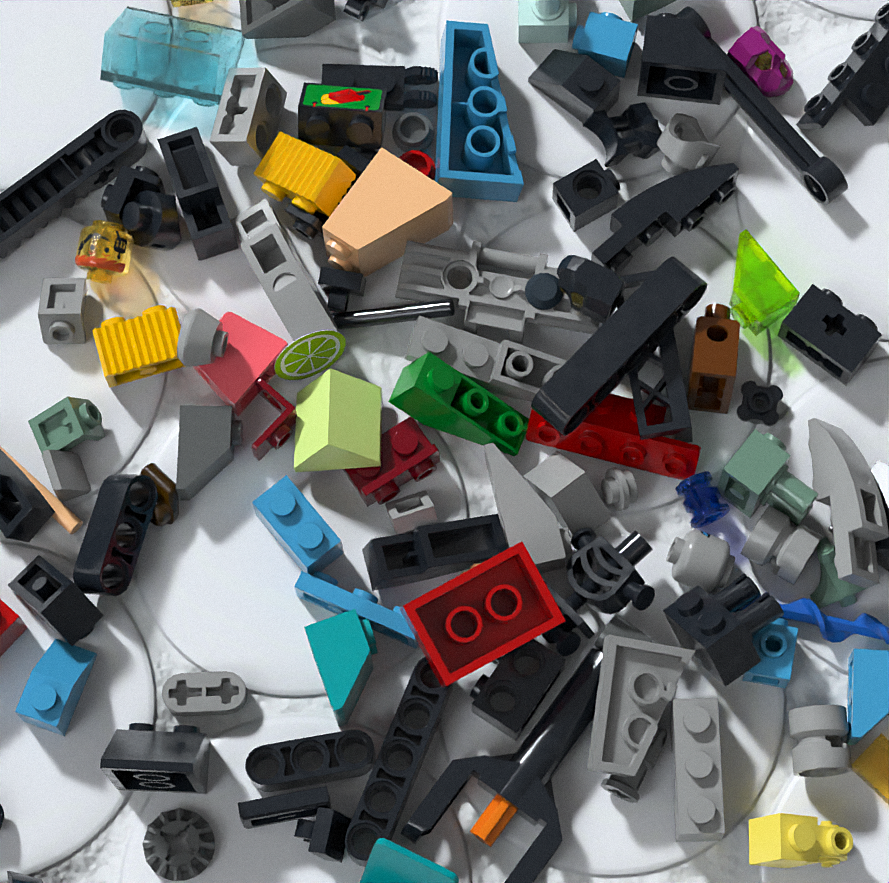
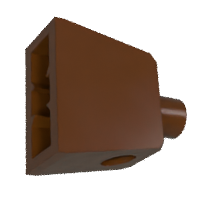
(713, 360)

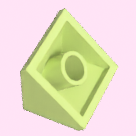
(338, 424)

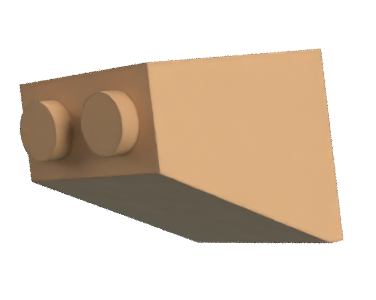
(382, 213)

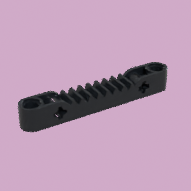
(70, 173)

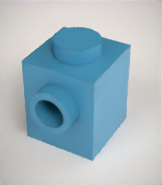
(607, 41)
(776, 650)

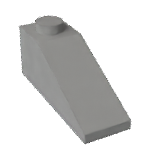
(526, 515)

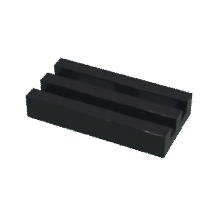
(283, 807)

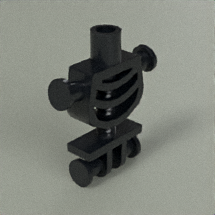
(615, 579)

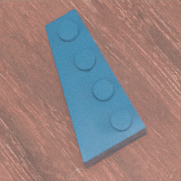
(473, 130)

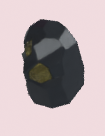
(590, 287)

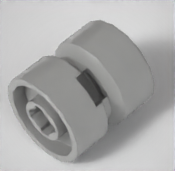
(781, 544)
(819, 741)

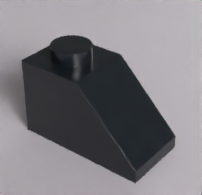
(576, 83)
(56, 600)

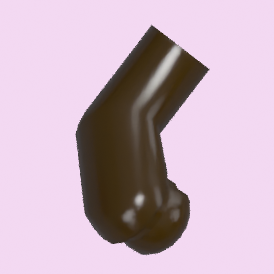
(167, 502)

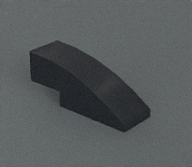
(198, 193)
(21, 503)
(432, 551)

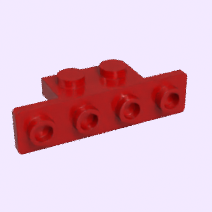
(614, 436)

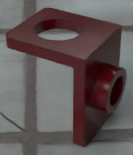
(280, 430)

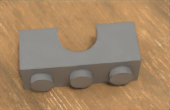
(697, 770)

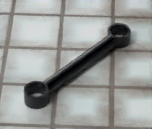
(818, 173)

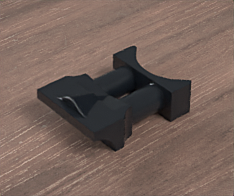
(637, 128)

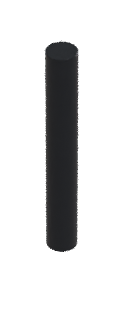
(394, 314)

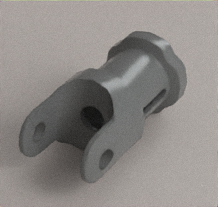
(626, 787)

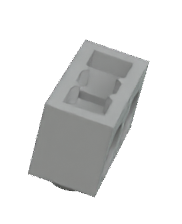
(248, 115)

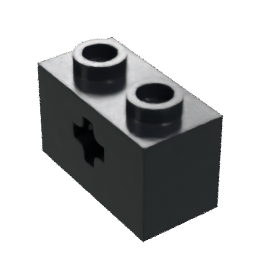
(836, 354)

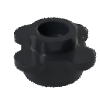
(759, 415)

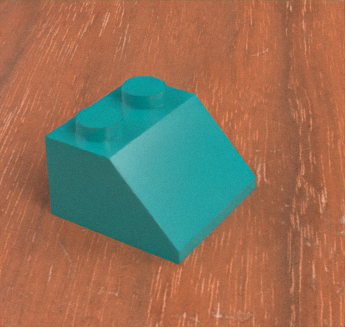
(343, 658)

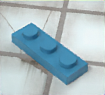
(323, 592)

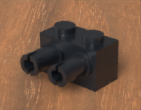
(715, 630)

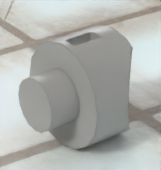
(685, 146)

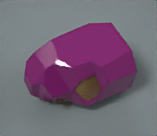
(762, 62)

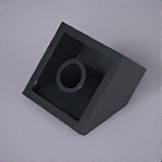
(679, 62)

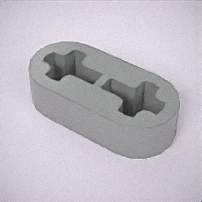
(204, 683)

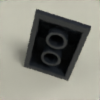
(158, 759)

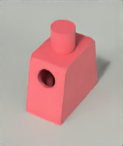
(248, 356)

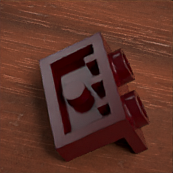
(404, 457)

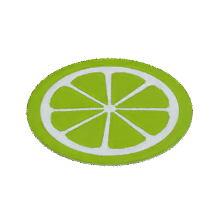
(310, 355)

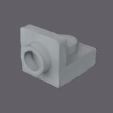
(62, 310)

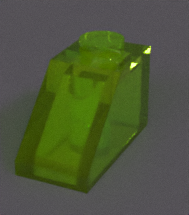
(758, 287)

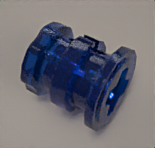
(702, 499)

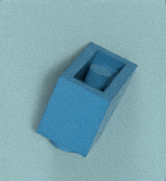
(56, 687)
(866, 692)

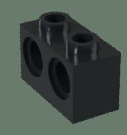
(525, 689)

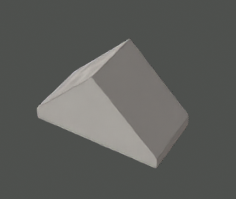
(568, 493)

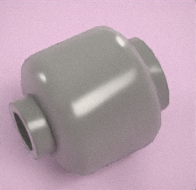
(701, 560)

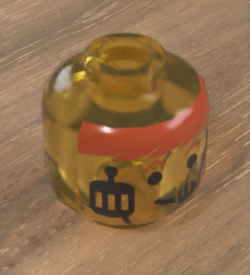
(104, 251)

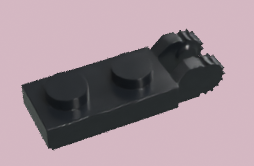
(387, 77)

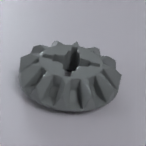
(182, 865)

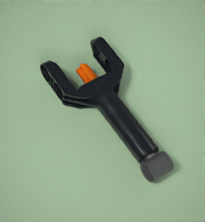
(523, 778)

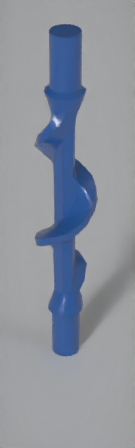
(833, 628)

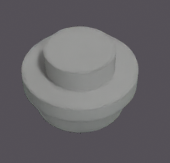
(619, 488)

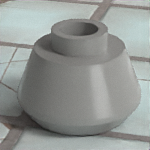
(201, 339)

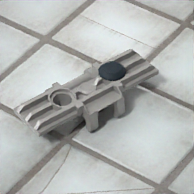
(491, 297)

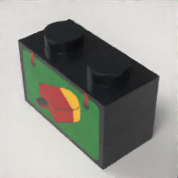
(342, 115)

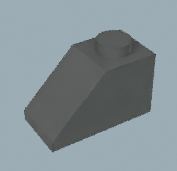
(204, 446)

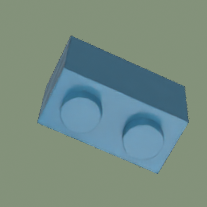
(298, 527)

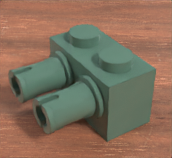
(760, 477)

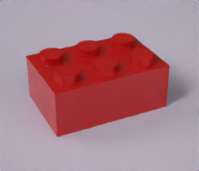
(482, 614)

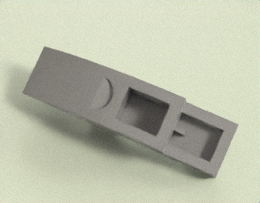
(281, 271)
(495, 366)
(856, 504)

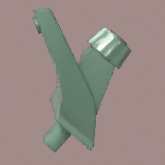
(830, 587)

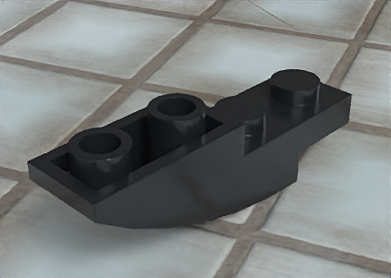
(673, 203)

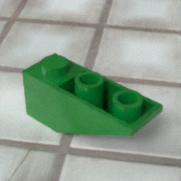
(457, 405)

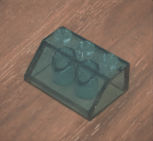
(170, 55)

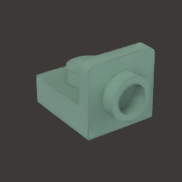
(67, 424)

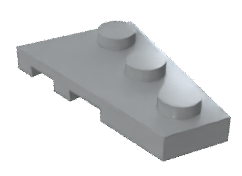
(631, 697)

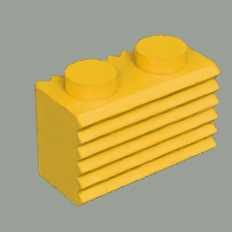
(303, 174)
(138, 345)

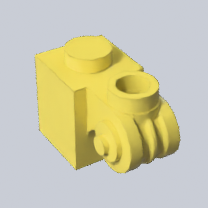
(796, 841)

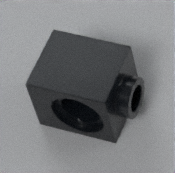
(583, 211)

